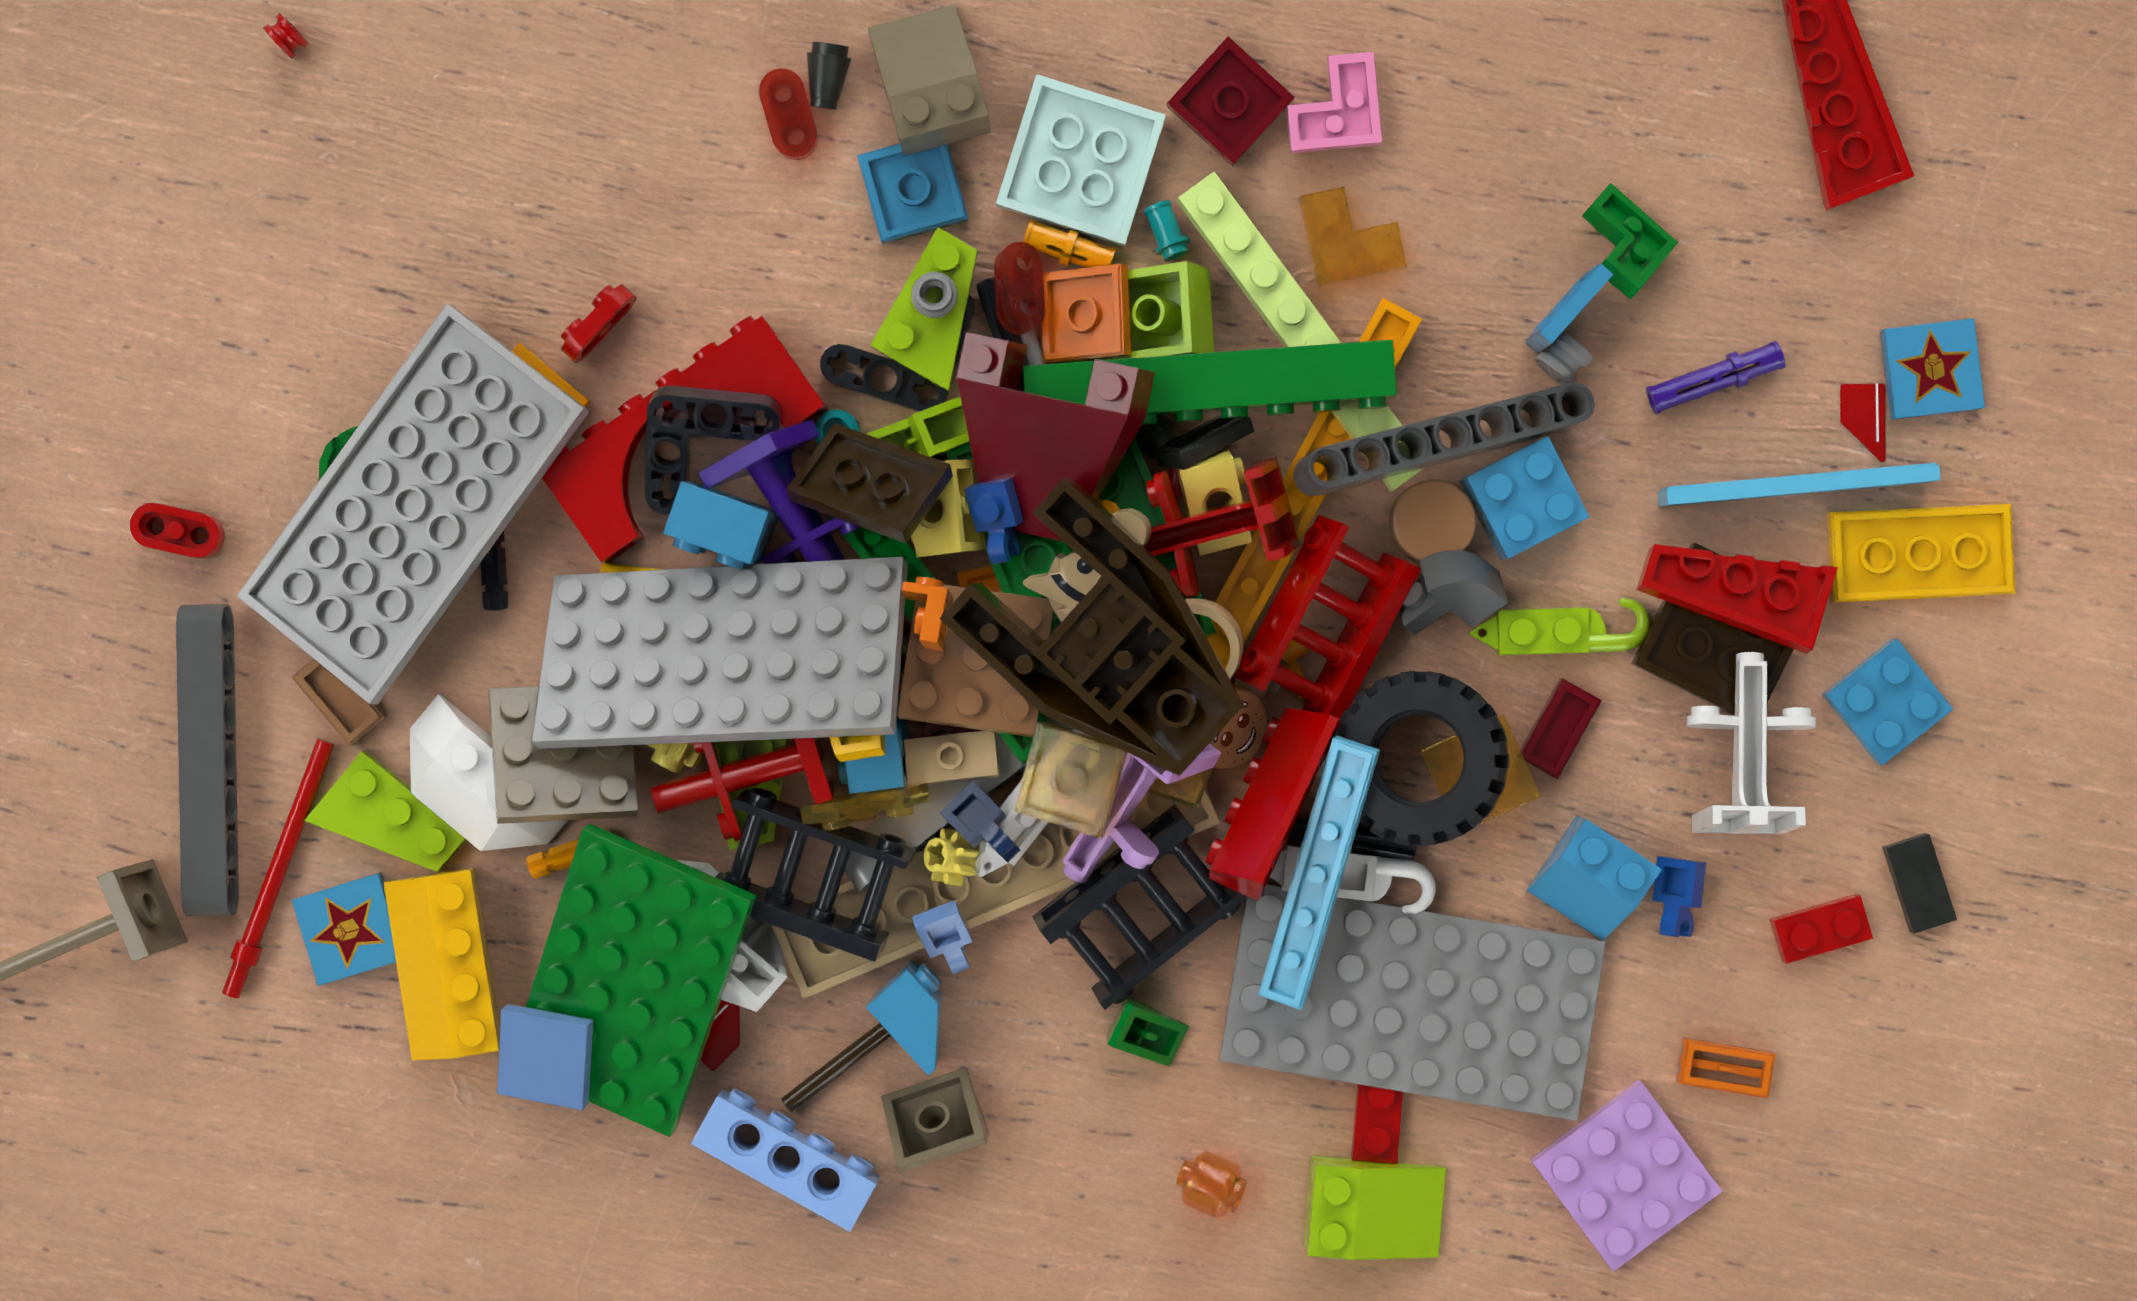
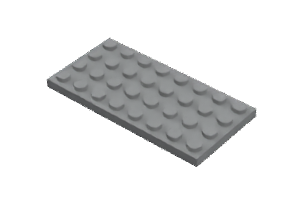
(412, 504)
(722, 654)
(1424, 1006)

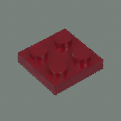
(1230, 101)

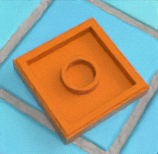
(1086, 314)

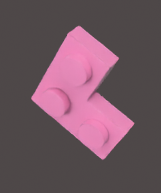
(1349, 117)

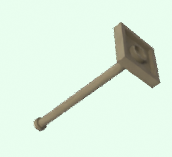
(138, 911)

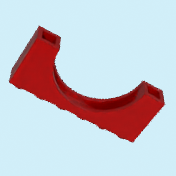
(595, 474)

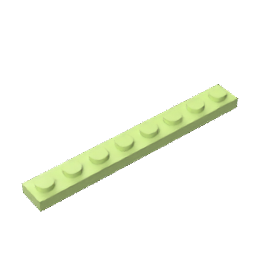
(1275, 294)

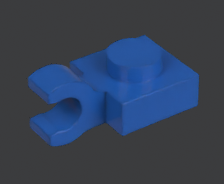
(996, 510)
(1678, 887)

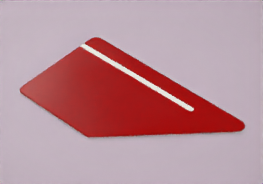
(1864, 415)
(723, 1036)

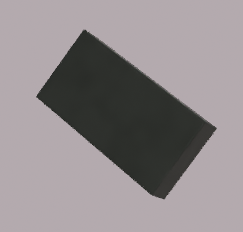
(1202, 442)
(1919, 883)

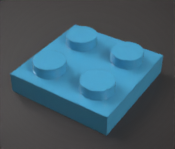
(1887, 701)

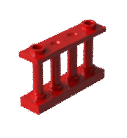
(1361, 637)

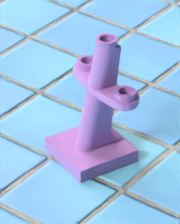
(1136, 846)

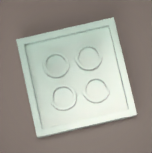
(1080, 160)

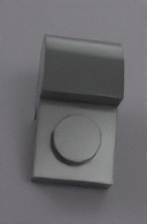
(1455, 583)

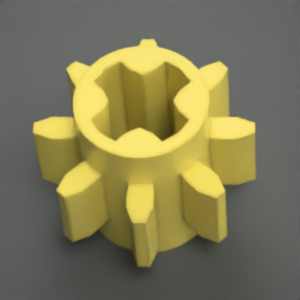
(675, 756)
(950, 858)

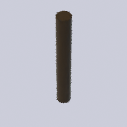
(835, 1067)

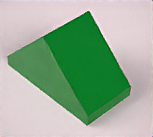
(1146, 1032)

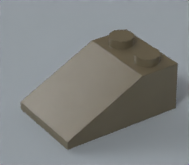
(930, 80)

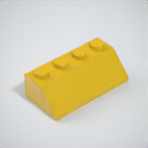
(443, 965)

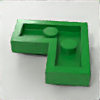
(1637, 239)

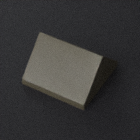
(934, 1119)

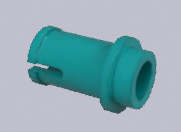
(1166, 231)

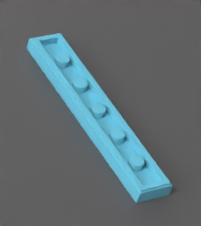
(1798, 484)
(1319, 872)

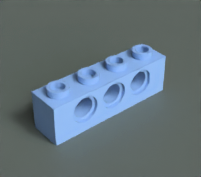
(797, 1182)

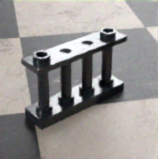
(1064, 914)
(819, 918)

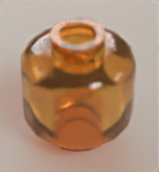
(1211, 1184)

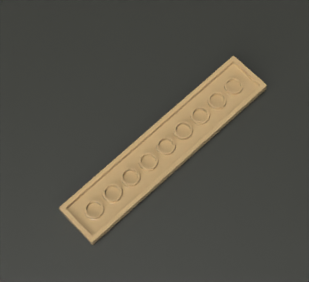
(979, 899)

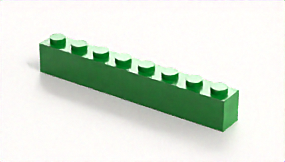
(1243, 380)

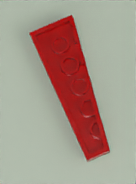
(1843, 104)

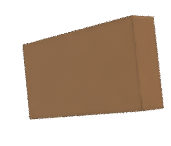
(338, 703)

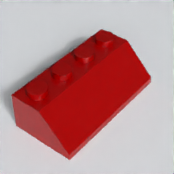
(1272, 801)

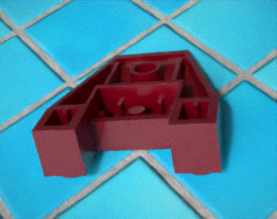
(1041, 436)

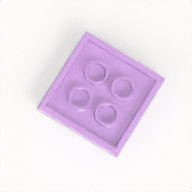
(1626, 1175)

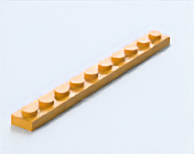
(1253, 575)

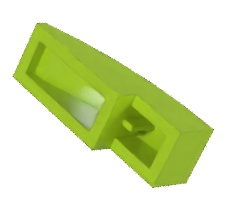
(930, 430)

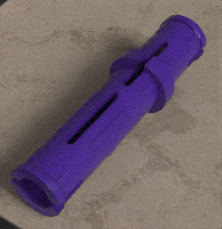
(1764, 358)

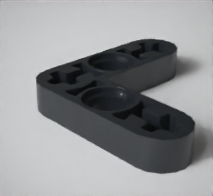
(903, 392)
(679, 428)

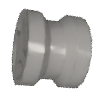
(1564, 359)

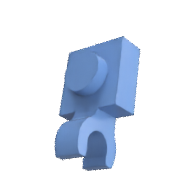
(944, 933)

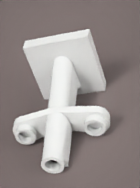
(1750, 804)

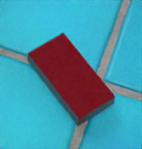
(1559, 728)

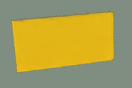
(1921, 553)

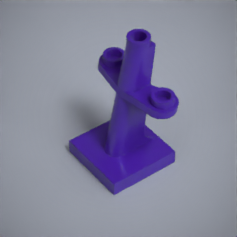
(771, 468)

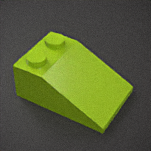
(1170, 310)
(1373, 1209)

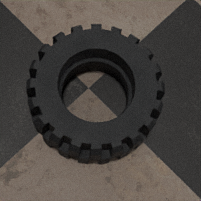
(1483, 751)

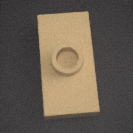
(952, 758)

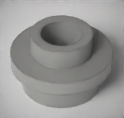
(938, 281)

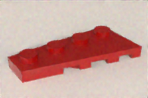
(1758, 596)

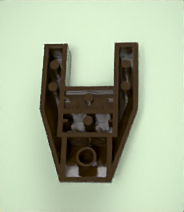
(1123, 660)

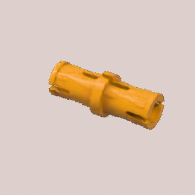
(1067, 246)

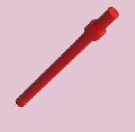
(247, 951)

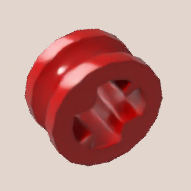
(285, 35)

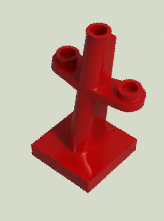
(1266, 512)
(720, 780)

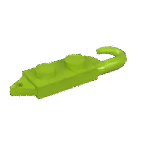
(1559, 631)

